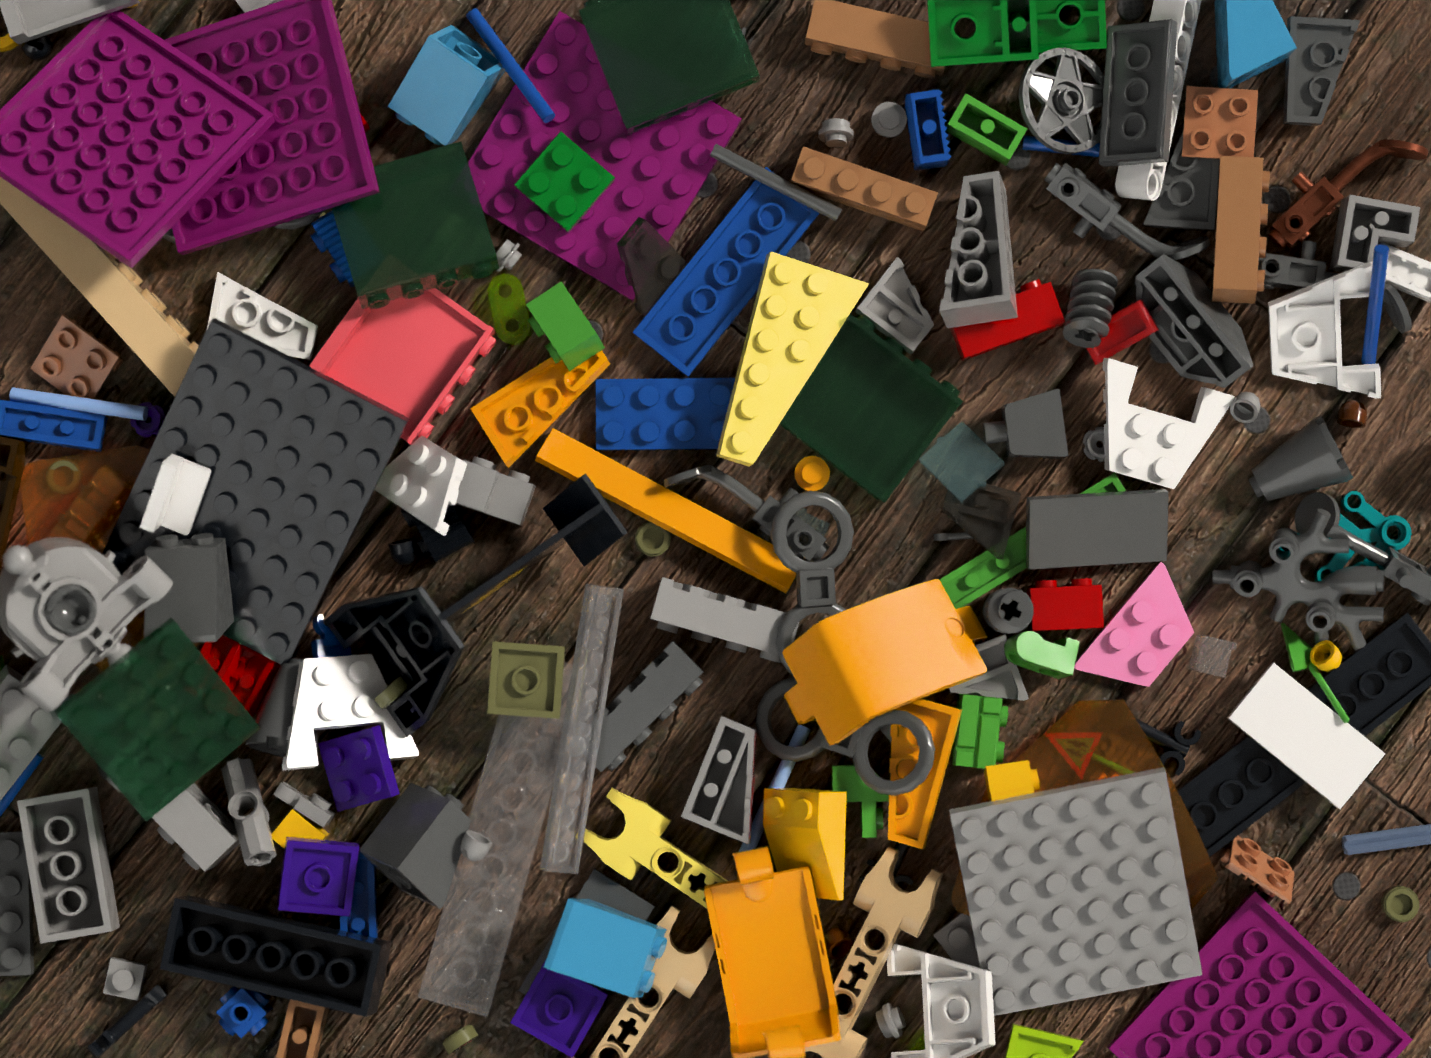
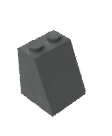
(200, 589)
(420, 843)

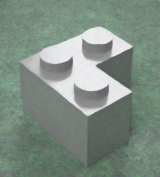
(1366, 223)
(495, 493)

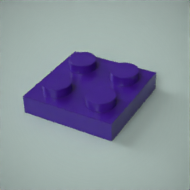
(358, 768)
(318, 876)
(559, 1010)

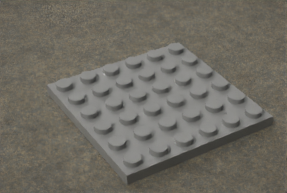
(1077, 891)

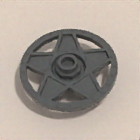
(1063, 100)

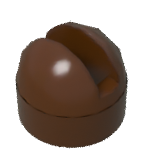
(1352, 414)
(837, 943)

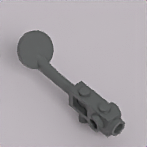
(1101, 209)
(1301, 272)
(764, 510)
(1395, 564)

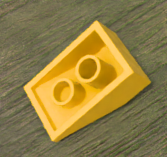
(808, 831)

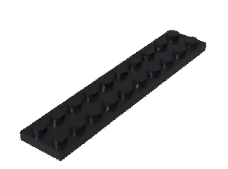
(1251, 781)

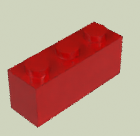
(1036, 311)

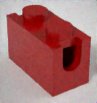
(1067, 606)

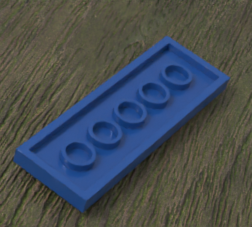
(723, 276)

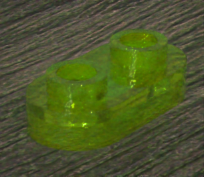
(509, 309)

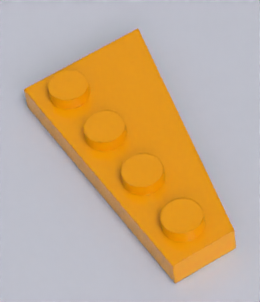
(532, 402)
(913, 811)

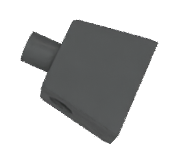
(1031, 427)

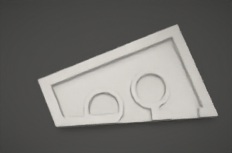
(262, 319)

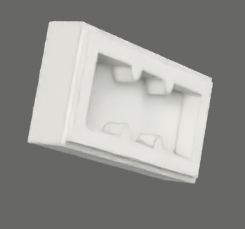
(1409, 273)

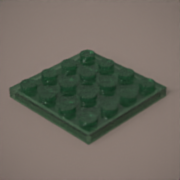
(157, 719)

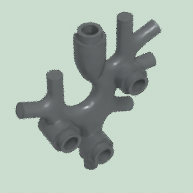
(1322, 596)

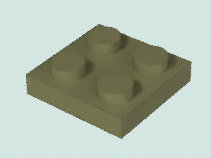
(526, 680)

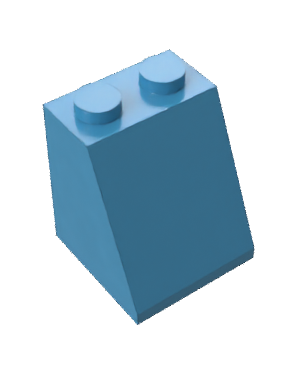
(1249, 39)
(446, 85)
(606, 947)

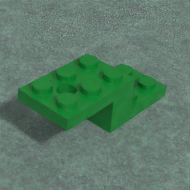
(1011, 29)

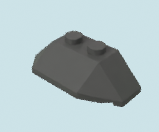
(1193, 331)

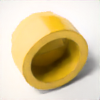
(1320, 658)

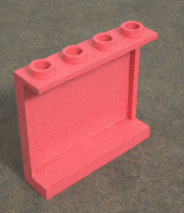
(407, 355)

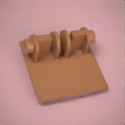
(1219, 122)
(75, 360)
(1271, 874)

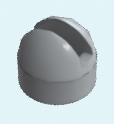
(1245, 407)
(475, 845)

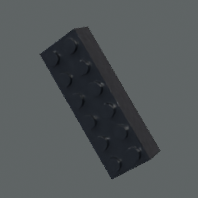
(276, 955)

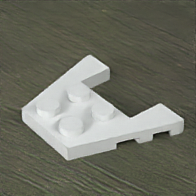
(1308, 334)
(1149, 442)
(339, 695)
(955, 1003)

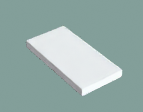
(1306, 735)

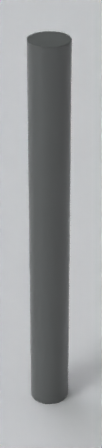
(776, 182)

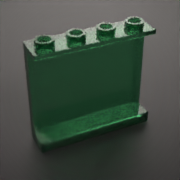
(667, 55)
(418, 229)
(870, 408)

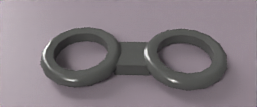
(813, 579)
(853, 746)

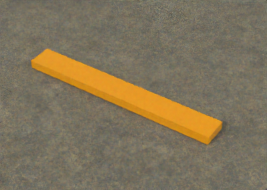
(666, 509)

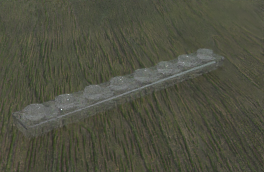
(581, 729)

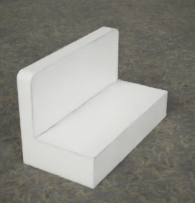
(176, 495)

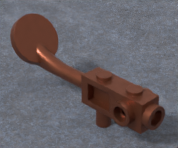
(1322, 197)

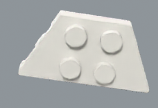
(424, 482)

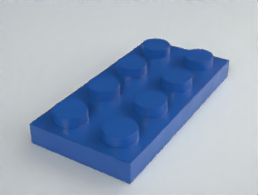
(661, 413)

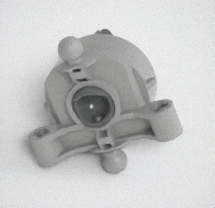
(70, 610)

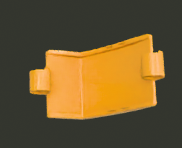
(881, 658)
(772, 959)

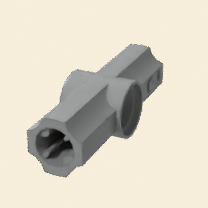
(253, 828)

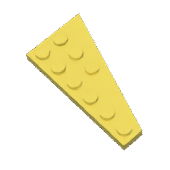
(788, 333)

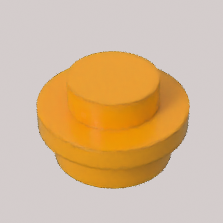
(812, 473)

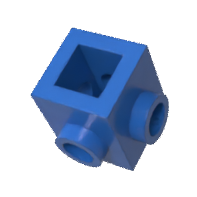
(256, 1006)

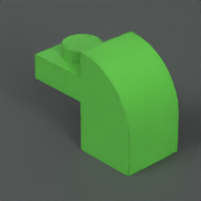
(847, 780)

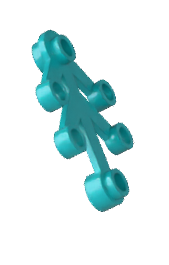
(1376, 534)

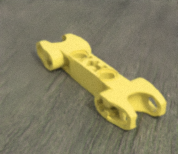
(643, 844)

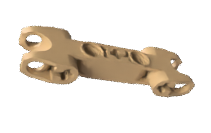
(889, 912)
(673, 970)

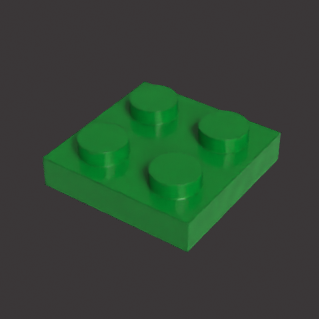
(564, 182)

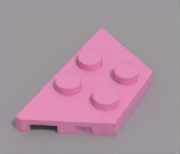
(1141, 634)

